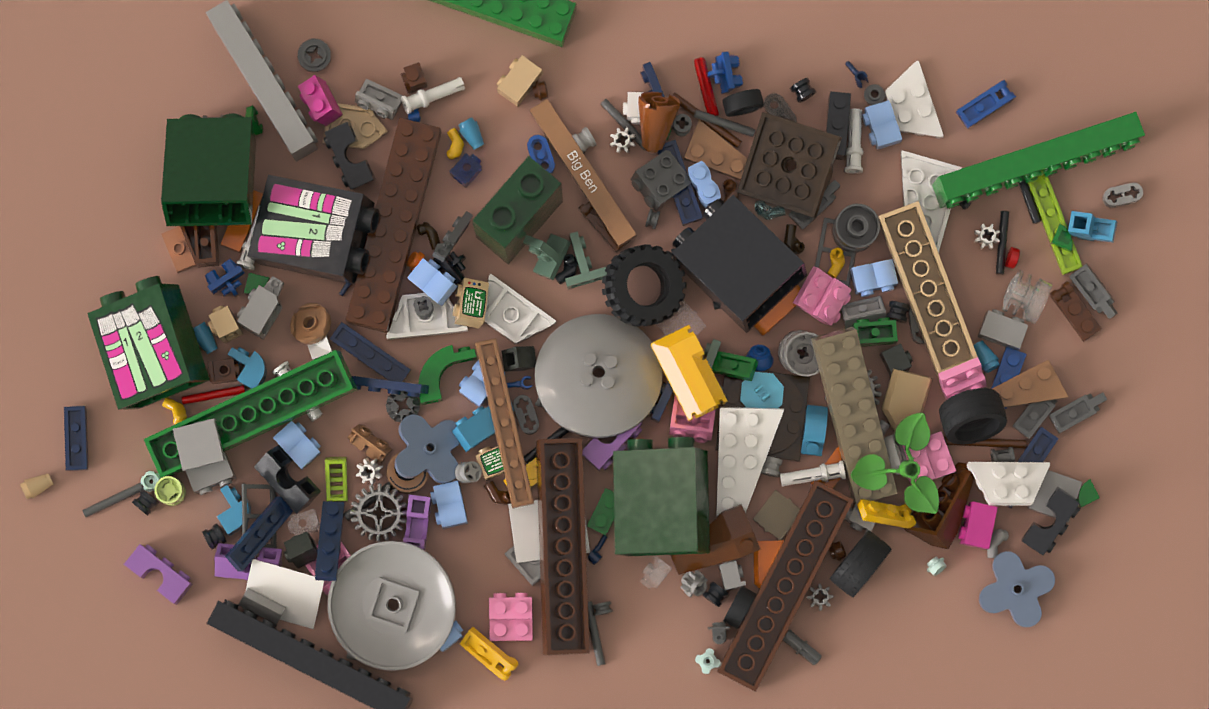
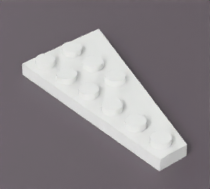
(917, 182)
(742, 451)

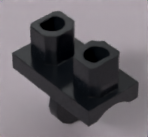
(453, 265)

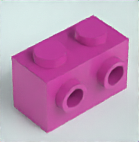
(319, 100)
(977, 525)

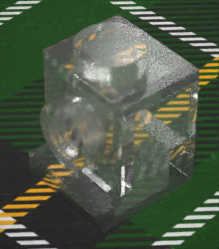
(312, 525)
(655, 573)

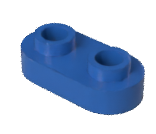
(544, 154)

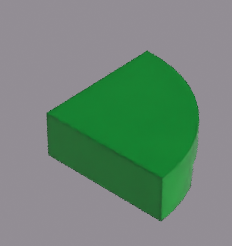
(252, 112)
(1062, 238)
(254, 281)
(1087, 493)

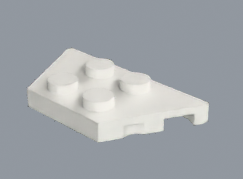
(913, 104)
(512, 313)
(409, 324)
(1009, 481)

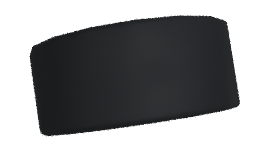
(743, 102)
(739, 607)

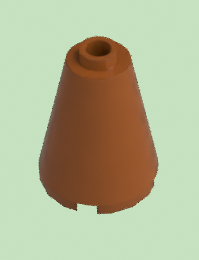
(656, 119)

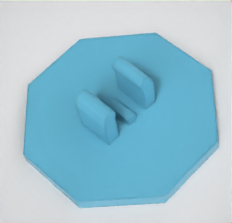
(762, 391)

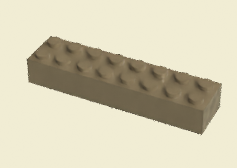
(852, 406)

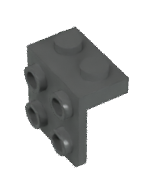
(660, 180)

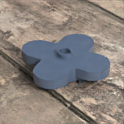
(416, 457)
(1001, 595)

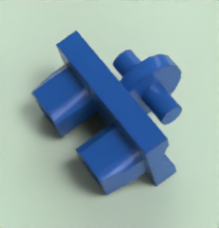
(723, 73)
(217, 283)

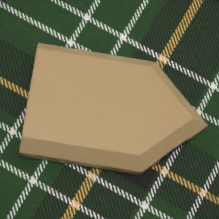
(364, 123)
(905, 396)

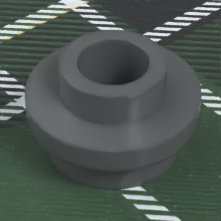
(867, 94)

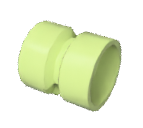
(170, 491)

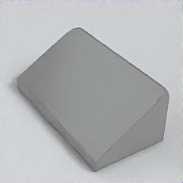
(863, 309)
(262, 606)

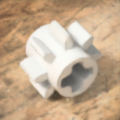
(617, 138)
(989, 231)
(370, 465)

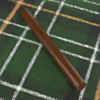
(718, 129)
(1004, 443)

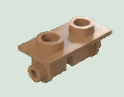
(362, 436)

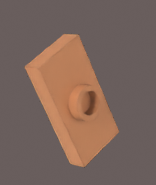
(178, 249)

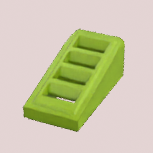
(336, 497)

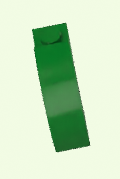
(435, 367)

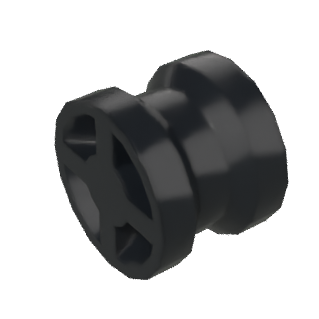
(803, 90)
(898, 311)
(145, 502)
(214, 536)
(715, 594)

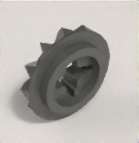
(310, 47)
(392, 406)

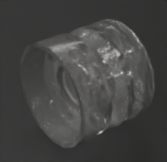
(1026, 296)

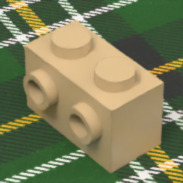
(224, 324)

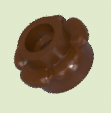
(540, 90)
(837, 550)

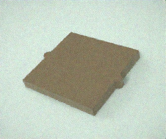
(777, 515)

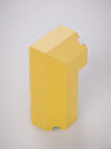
(687, 373)

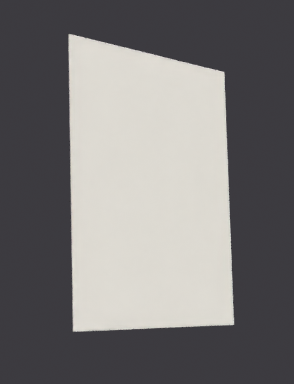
(526, 532)
(290, 588)

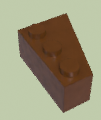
(202, 244)

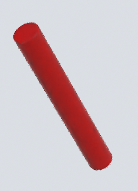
(213, 394)

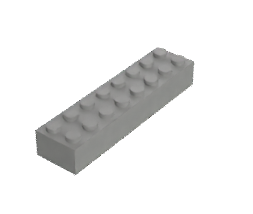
(265, 85)

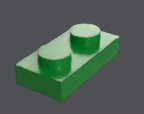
(734, 366)
(603, 513)

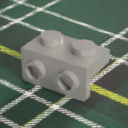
(378, 99)

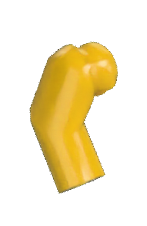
(456, 146)
(837, 262)
(177, 408)

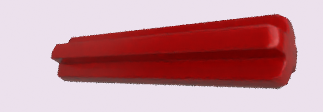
(706, 86)

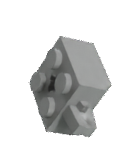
(262, 308)

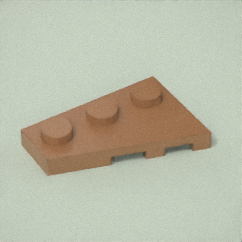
(715, 152)
(1032, 386)

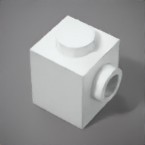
(631, 107)

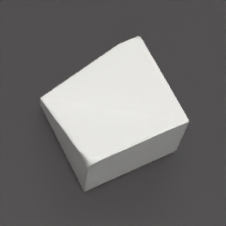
(320, 348)

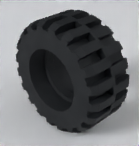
(669, 276)

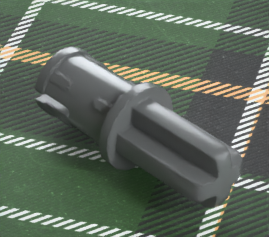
(802, 647)

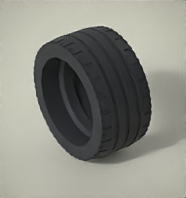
(973, 416)
(860, 563)

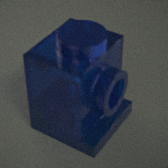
(466, 177)

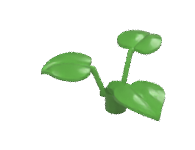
(870, 470)

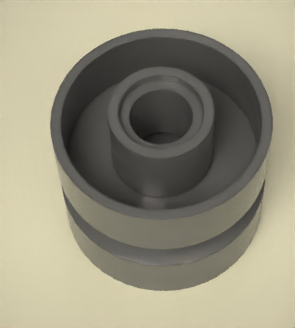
(856, 228)

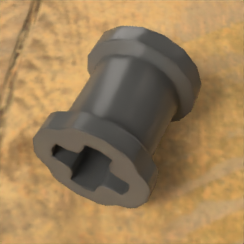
(676, 125)
(422, 300)
(1005, 455)

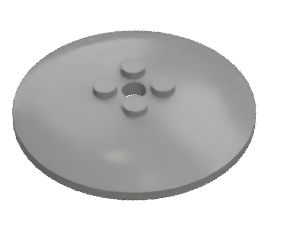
(594, 404)
(361, 609)

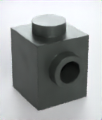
(519, 358)
(896, 359)
(300, 550)

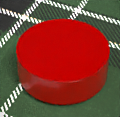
(1012, 257)

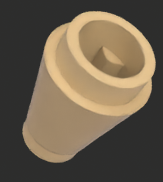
(34, 486)

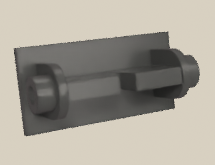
(719, 632)

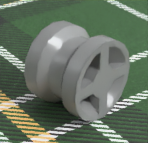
(584, 139)
(771, 466)
(472, 475)

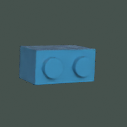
(475, 429)

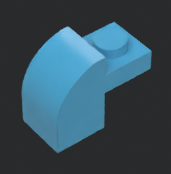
(1089, 228)
(255, 367)
(814, 430)
(232, 518)

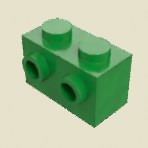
(877, 332)

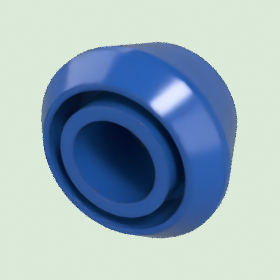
(762, 355)

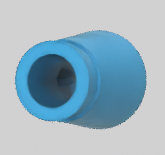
(471, 132)
(205, 338)
(987, 358)

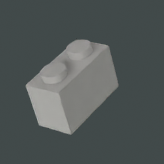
(1002, 329)
(211, 475)

